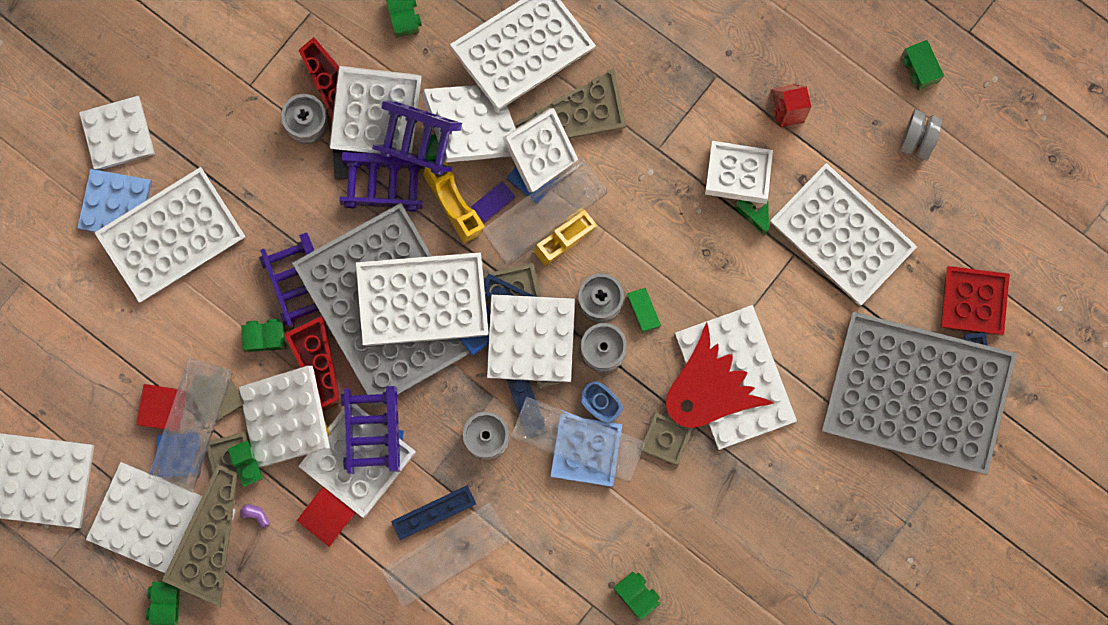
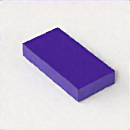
(493, 202)

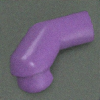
(255, 512)

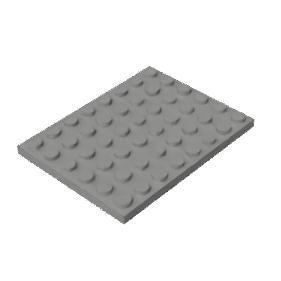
(333, 285)
(919, 393)

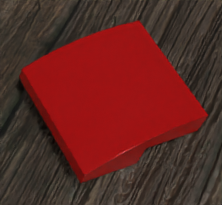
(155, 406)
(326, 516)

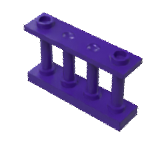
(429, 121)
(373, 162)
(303, 246)
(390, 419)

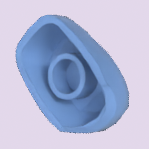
(601, 402)

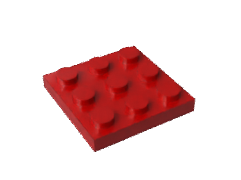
(975, 300)

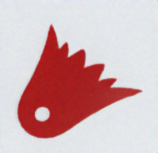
(709, 387)

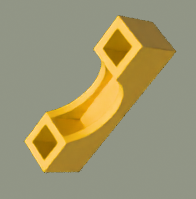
(460, 215)

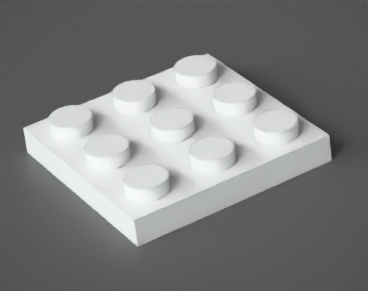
(117, 133)
(540, 149)
(739, 172)

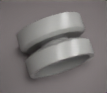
(307, 107)
(924, 136)
(590, 304)
(602, 335)
(486, 448)

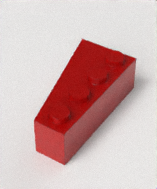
(322, 70)
(312, 348)

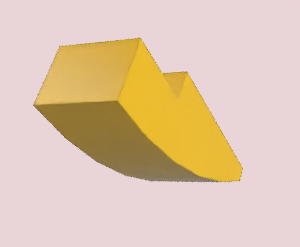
(564, 238)

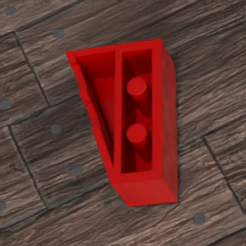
(791, 104)

